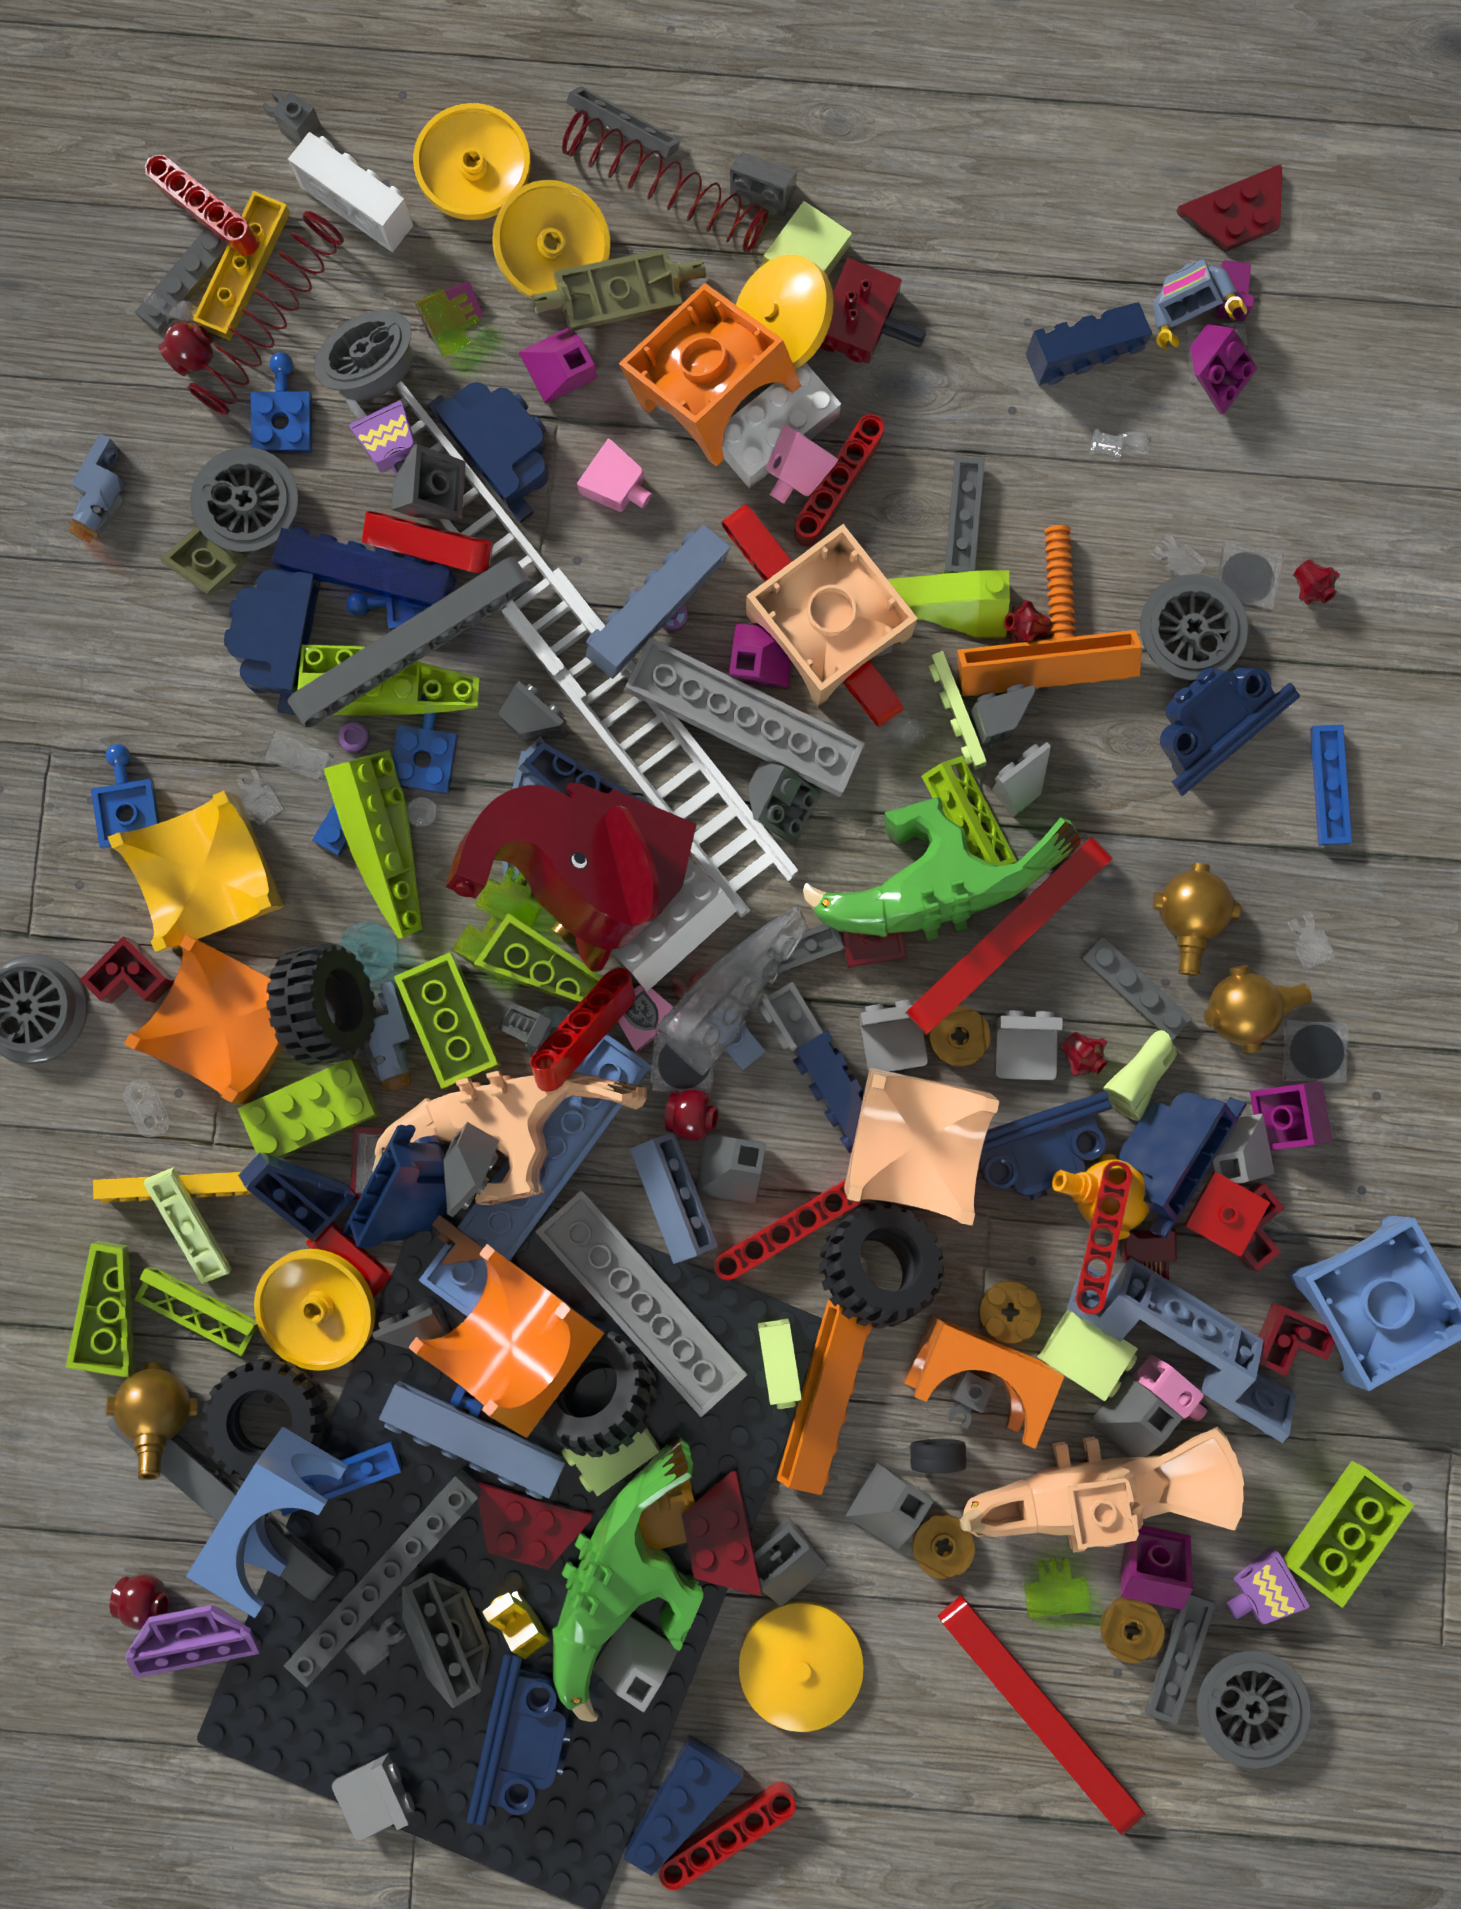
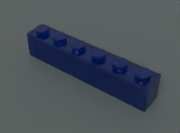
(361, 568)

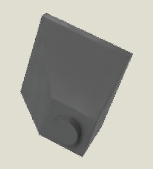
(429, 485)

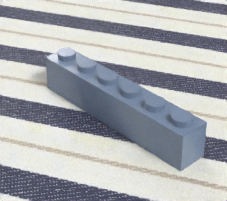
(657, 600)
(473, 1440)

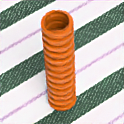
(1060, 584)

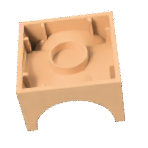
(831, 612)
(919, 1144)

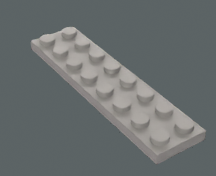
(744, 716)
(641, 1303)

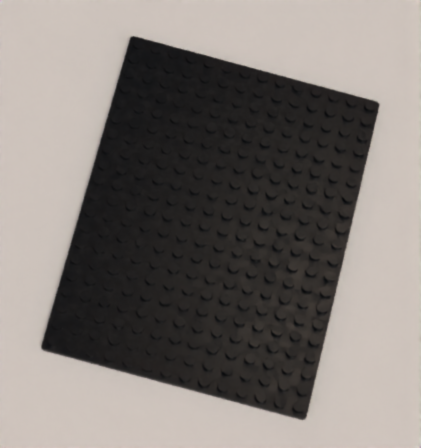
(349, 1719)

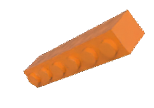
(1049, 662)
(823, 1402)

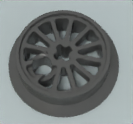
(366, 355)
(213, 481)
(1213, 594)
(71, 1018)
(1287, 1734)

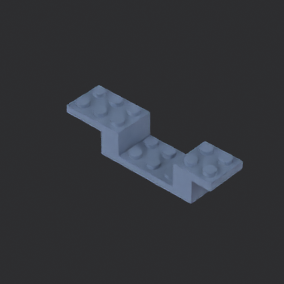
(1227, 1347)

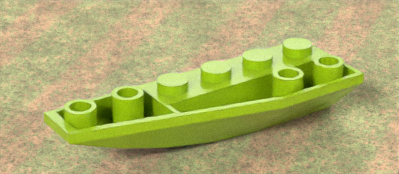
(401, 692)
(378, 835)

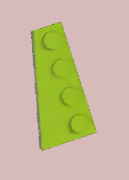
(535, 962)
(104, 1314)

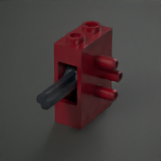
(862, 313)

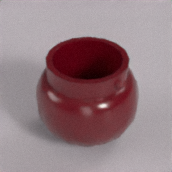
(187, 347)
(690, 1114)
(137, 1599)

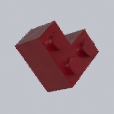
(127, 966)
(1260, 1247)
(1288, 1331)

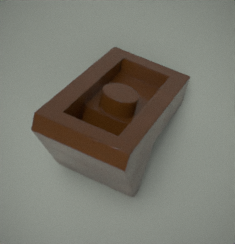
(465, 1248)

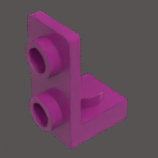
(1240, 277)

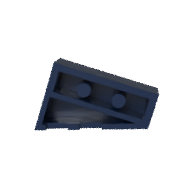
(296, 1194)

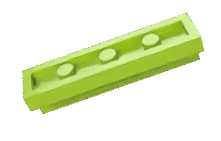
(953, 793)
(198, 1301)

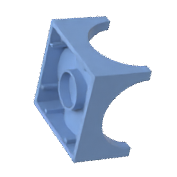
(1384, 1302)
(241, 1531)

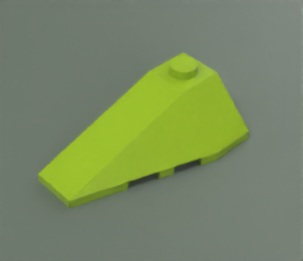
(960, 601)

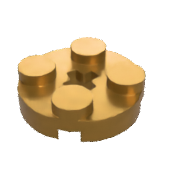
(972, 1048)
(996, 1324)
(949, 1563)
(1140, 1646)

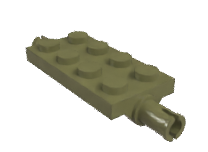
(618, 289)

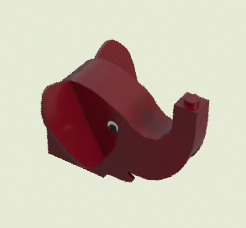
(590, 859)

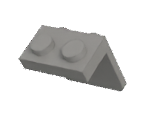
(791, 1017)
(892, 1038)
(1027, 1045)
(373, 1798)

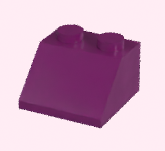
(1293, 1115)
(1158, 1568)

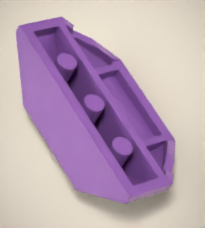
(189, 1640)

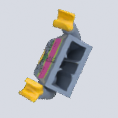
(1190, 294)

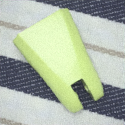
(1134, 1084)

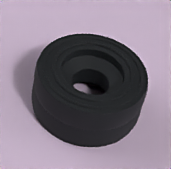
(938, 1456)

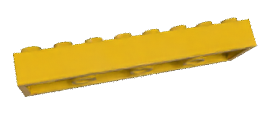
(238, 274)
(200, 1184)

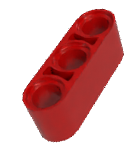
(344, 1246)

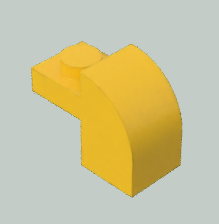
(518, 1624)

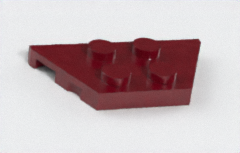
(1238, 210)
(527, 1527)
(721, 1538)

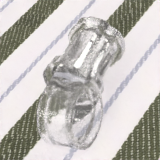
(1111, 445)

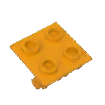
(662, 1520)

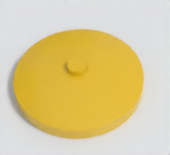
(471, 160)
(545, 231)
(793, 302)
(314, 1309)
(801, 1666)

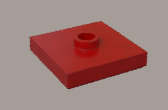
(1226, 1214)

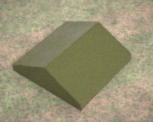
(203, 562)

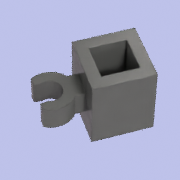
(293, 116)
(971, 1393)

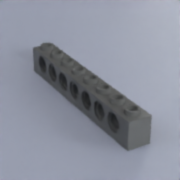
(383, 1578)

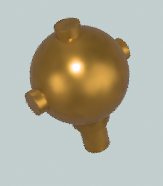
(1195, 909)
(1251, 1008)
(149, 1412)

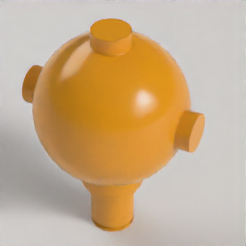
(1084, 1189)

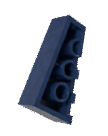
(1087, 343)
(556, 770)
(832, 1084)
(684, 1800)

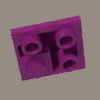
(558, 364)
(1221, 364)
(758, 658)

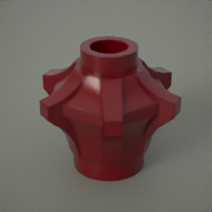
(1316, 582)
(1026, 623)
(1085, 1054)

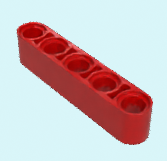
(202, 205)
(845, 468)
(427, 542)
(582, 1029)
(1105, 1253)
(735, 1821)

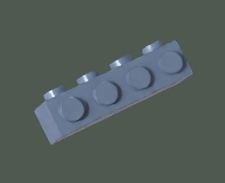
(673, 1197)

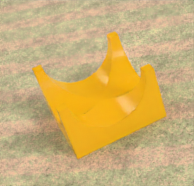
(200, 872)

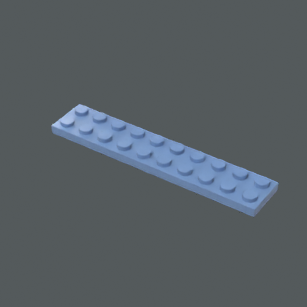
(570, 1137)

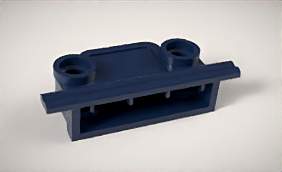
(498, 440)
(270, 631)
(1217, 719)
(1039, 1145)
(1176, 1149)
(403, 1191)
(520, 1742)

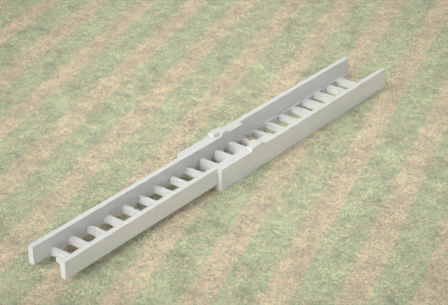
(566, 682)

